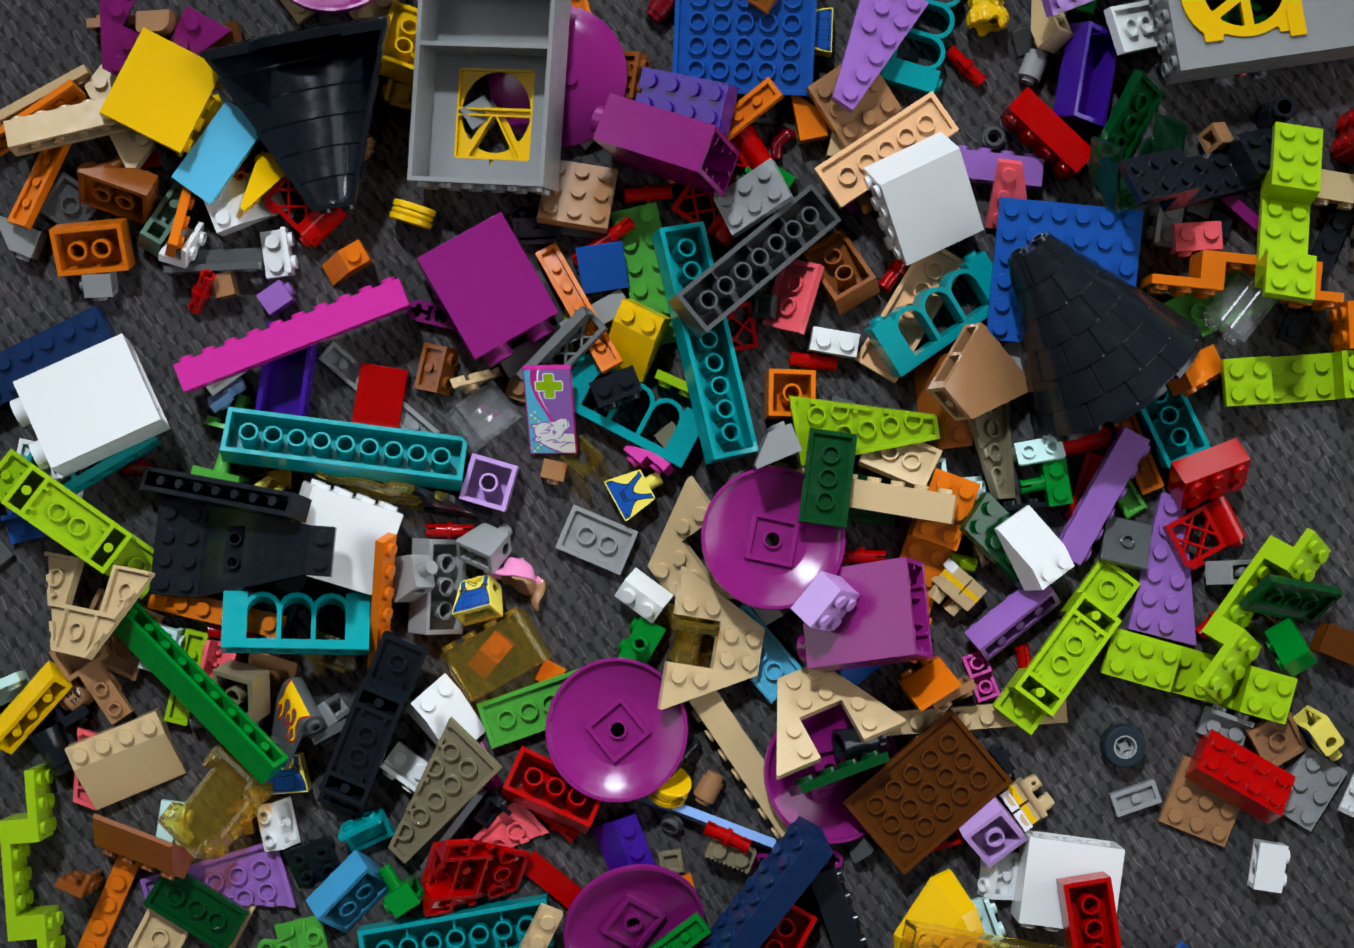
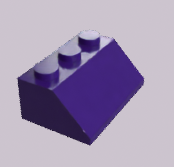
(623, 841)

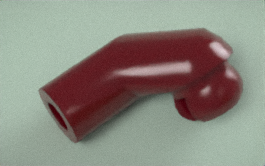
(779, 140)
(241, 175)
(136, 467)

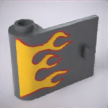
(293, 716)

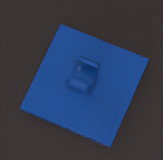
(602, 267)

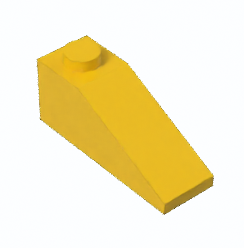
(262, 179)

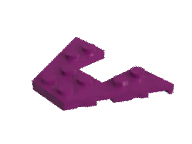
(193, 32)

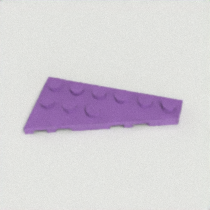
(873, 39)
(1165, 595)
(244, 876)

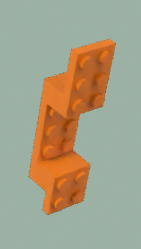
(1208, 273)
(934, 541)

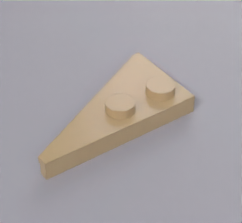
(476, 379)

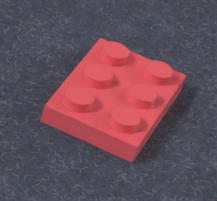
(796, 291)

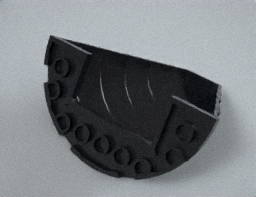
(310, 101)
(1091, 340)

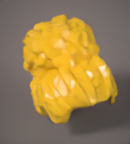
(987, 16)

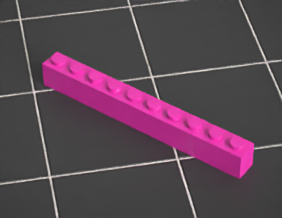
(293, 335)

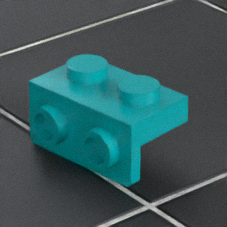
(367, 830)

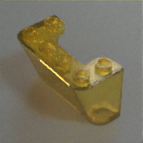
(495, 654)
(216, 808)

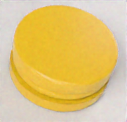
(412, 214)
(673, 792)

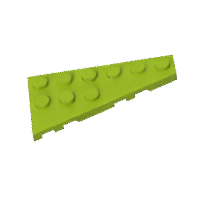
(876, 426)

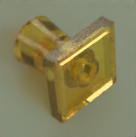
(688, 639)

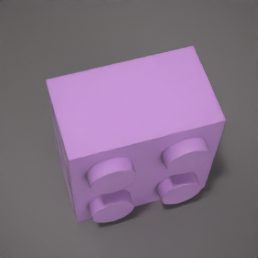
(489, 482)
(825, 602)
(993, 832)

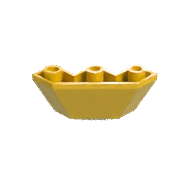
(943, 904)

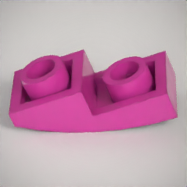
(645, 458)
(981, 673)

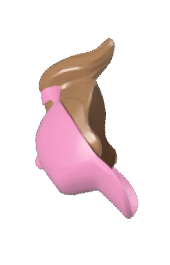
(522, 577)

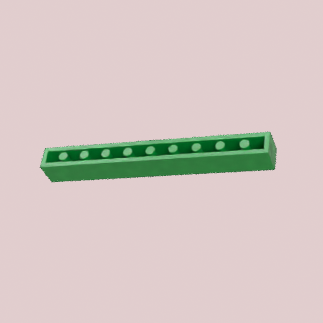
(200, 694)

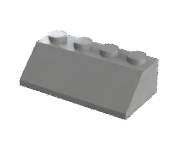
(776, 444)
(434, 610)

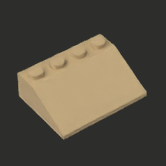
(125, 759)

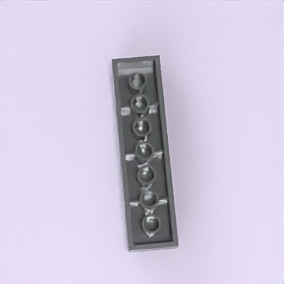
(754, 261)

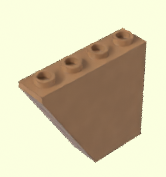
(976, 375)

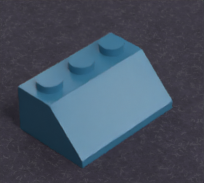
(348, 892)

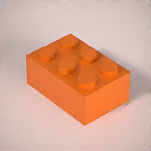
(92, 247)

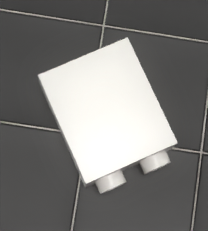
(88, 406)

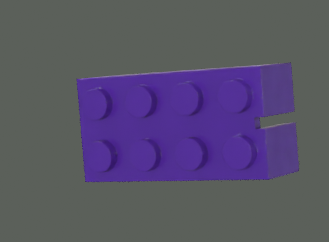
(1086, 76)
(689, 96)
(287, 383)

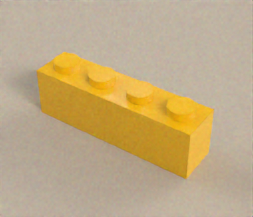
(32, 706)

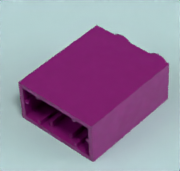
(665, 144)
(489, 290)
(883, 627)

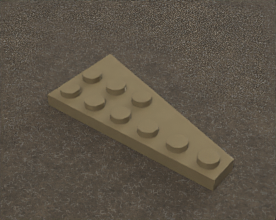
(994, 446)
(448, 782)

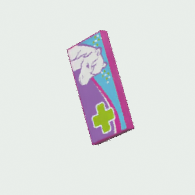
(550, 409)

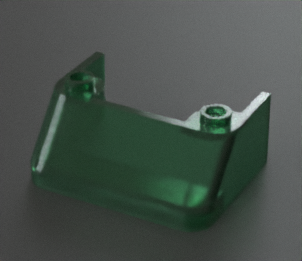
(1105, 157)

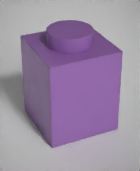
(277, 297)

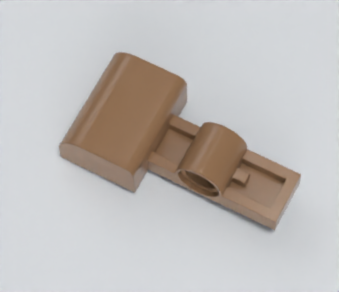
(158, 21)
(100, 683)

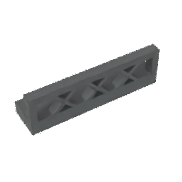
(221, 260)
(562, 338)
(451, 826)

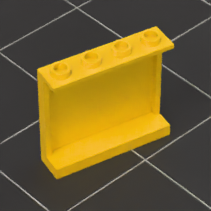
(162, 92)

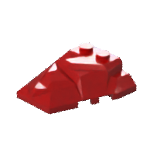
(469, 870)

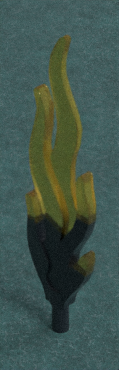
(408, 494)

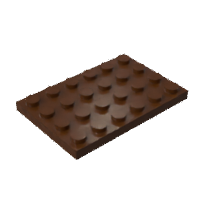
(927, 791)

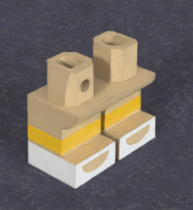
(958, 585)
(1023, 803)

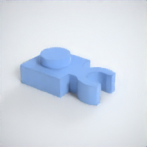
(224, 398)

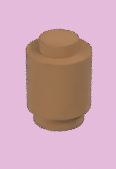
(708, 787)

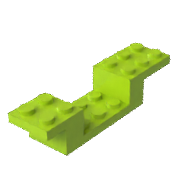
(1284, 214)
(1287, 378)
(69, 518)
(1229, 620)
(1070, 648)
(1179, 668)
(15, 835)

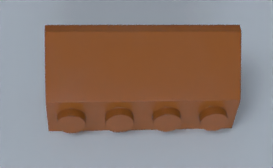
(952, 433)
(140, 847)

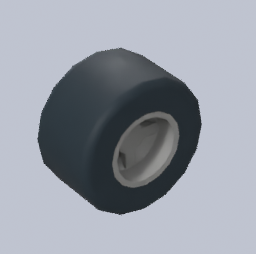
(1130, 750)

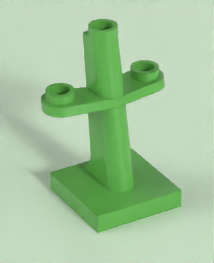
(223, 470)
(299, 933)

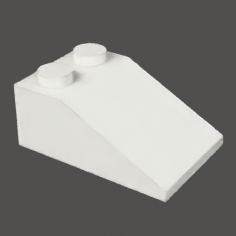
(225, 208)
(1033, 549)
(438, 704)

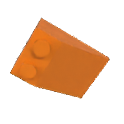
(928, 682)

